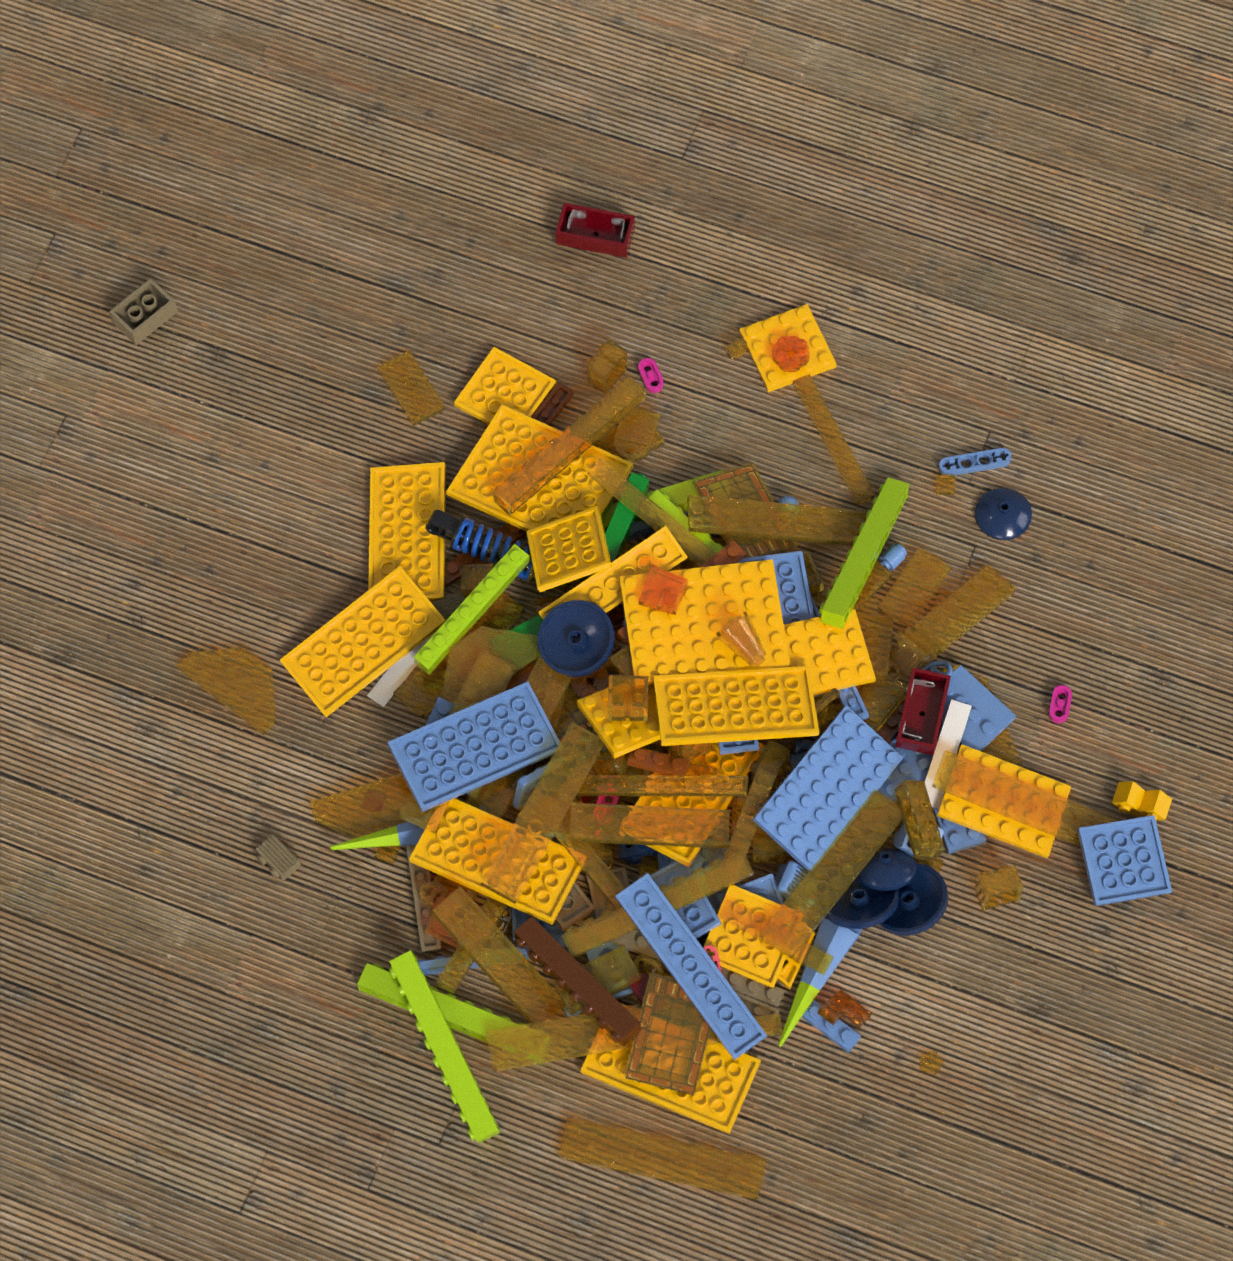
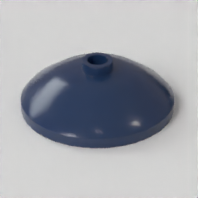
(1002, 523)
(888, 870)

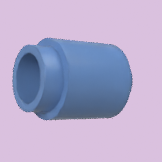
(893, 556)

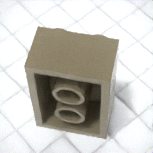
(143, 311)

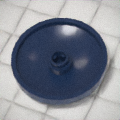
(576, 638)
(920, 903)
(863, 906)

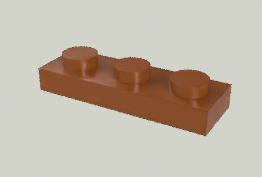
(658, 762)

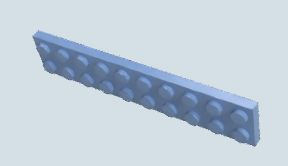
(691, 966)

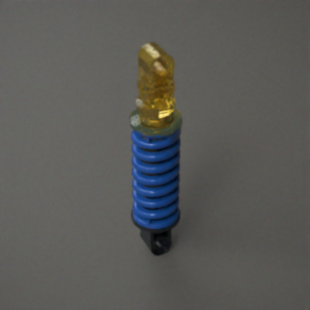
(462, 533)

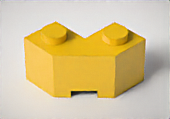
(1136, 801)

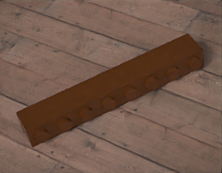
(577, 982)

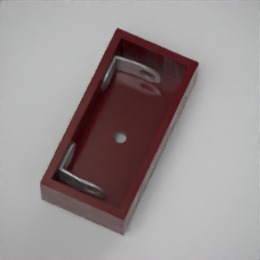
(580, 223)
(928, 695)

